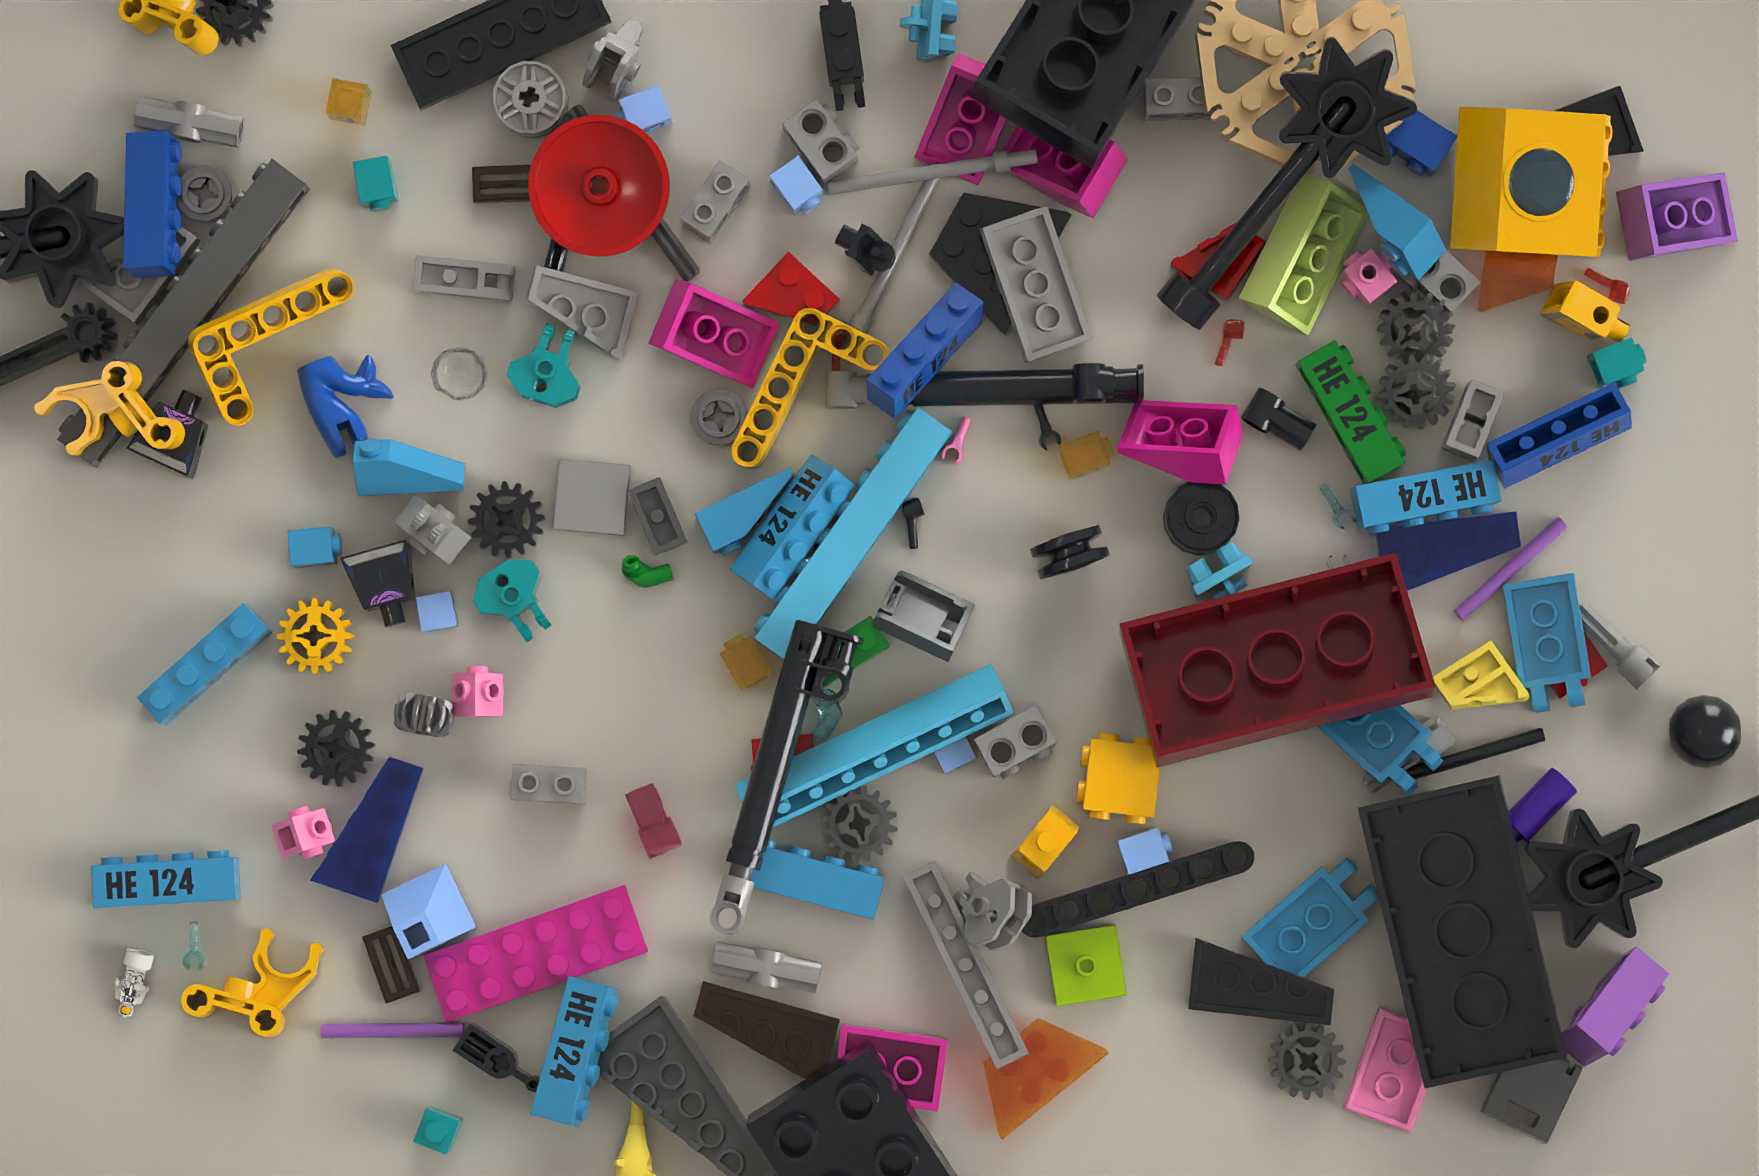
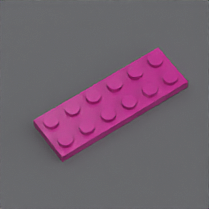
(535, 953)

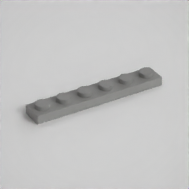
(966, 966)

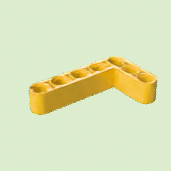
(257, 330)
(795, 377)

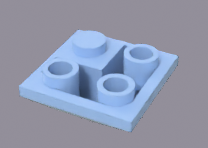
(427, 911)

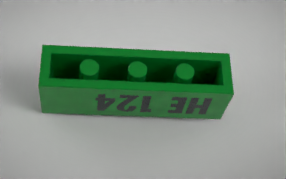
(1350, 413)

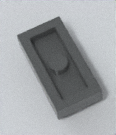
(657, 516)

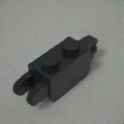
(842, 50)

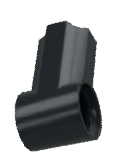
(1270, 415)

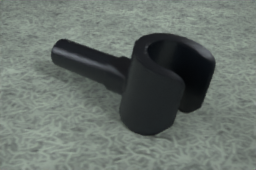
(1045, 426)
(911, 510)

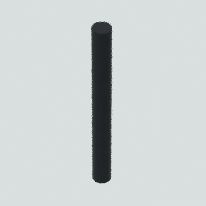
(1479, 753)

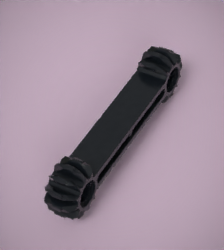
(14, 364)

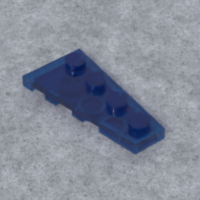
(1448, 545)
(368, 843)

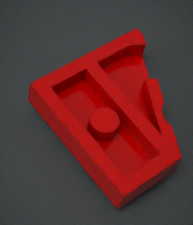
(1227, 284)
(790, 289)

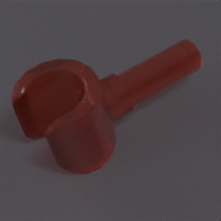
(1618, 289)
(1231, 330)
(838, 343)

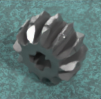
(423, 715)

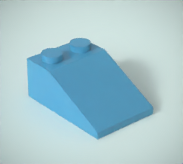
(1404, 231)

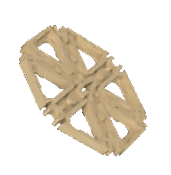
(1274, 48)

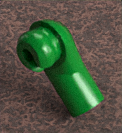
(643, 574)

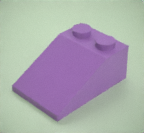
(1676, 216)

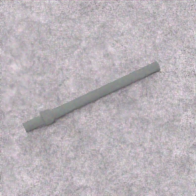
(1000, 161)
(862, 320)

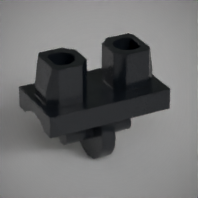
(866, 249)

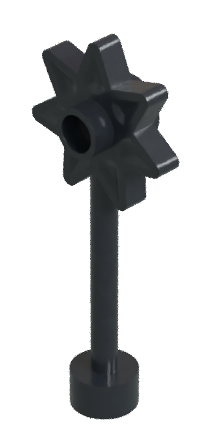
(1338, 113)
(58, 237)
(1597, 874)

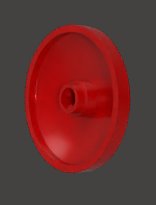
(599, 185)

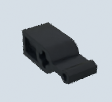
(485, 1060)

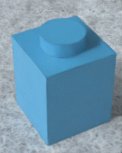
(314, 547)

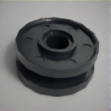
(1194, 538)
(1069, 552)

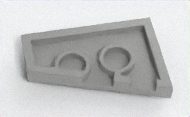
(137, 295)
(585, 305)

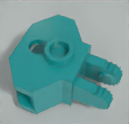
(546, 368)
(514, 597)

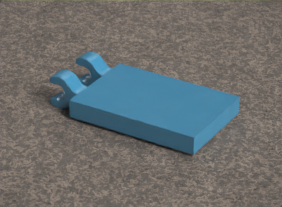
(1548, 637)
(1384, 743)
(1311, 921)

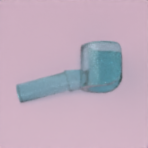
(1336, 506)
(194, 947)

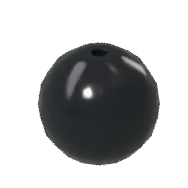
(1704, 731)

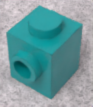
(1617, 363)

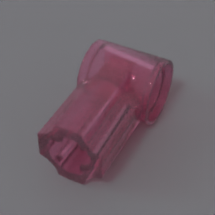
(655, 827)

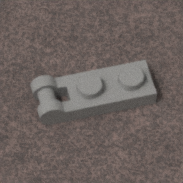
(462, 278)

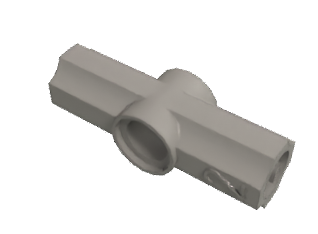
(189, 121)
(766, 967)

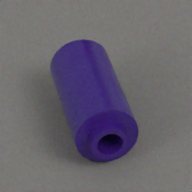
(1540, 804)

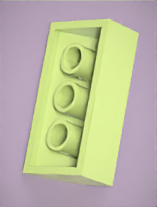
(1304, 253)

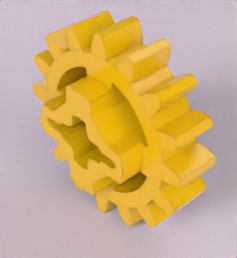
(315, 653)

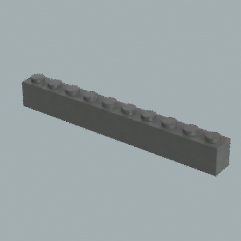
(199, 291)

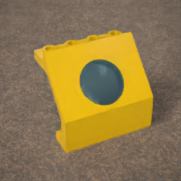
(1530, 181)

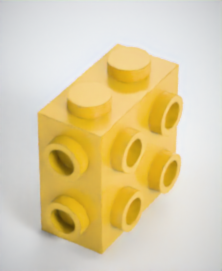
(1118, 779)

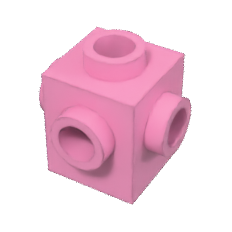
(1367, 289)
(477, 693)
(303, 833)

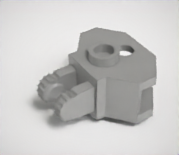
(615, 59)
(432, 529)
(992, 909)

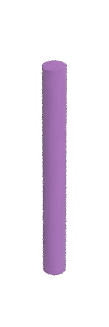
(1510, 569)
(391, 1030)

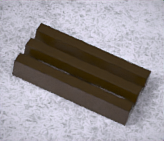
(500, 197)
(401, 991)

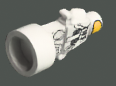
(131, 989)

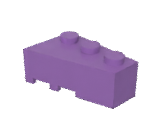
(1614, 1007)

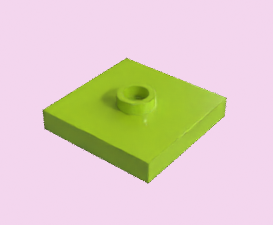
(1086, 965)

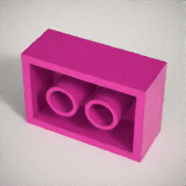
(911, 1058)

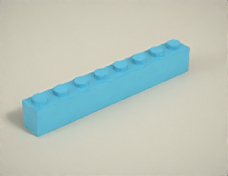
(856, 530)
(890, 741)

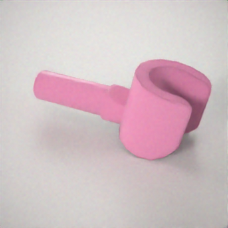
(958, 439)

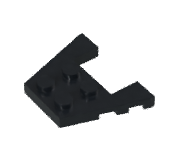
(963, 253)

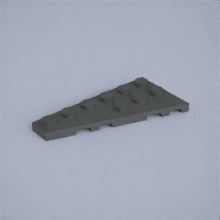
(673, 1082)

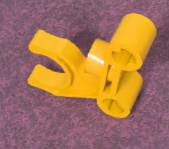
(176, 14)
(122, 405)
(252, 999)

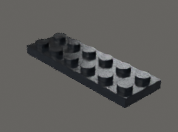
(488, 41)

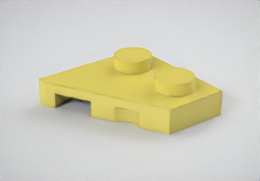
(1480, 680)

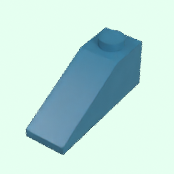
(398, 468)
(737, 515)

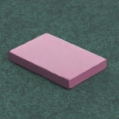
(1388, 1074)

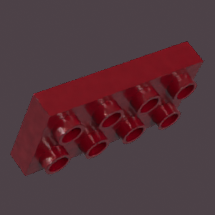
(1276, 660)

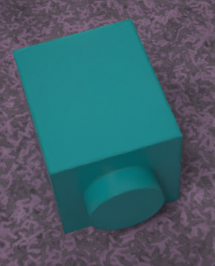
(375, 183)
(438, 1130)

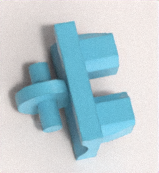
(925, 27)
(1233, 563)

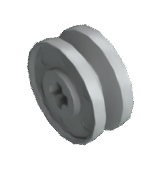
(519, 82)

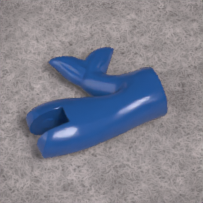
(329, 413)

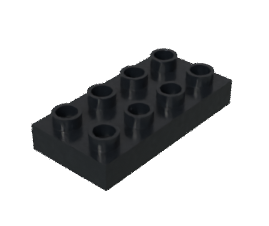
(1077, 67)
(1462, 932)
(847, 1124)

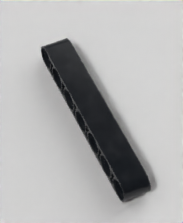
(1153, 888)

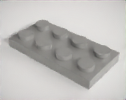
(1035, 284)

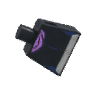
(186, 456)
(383, 579)

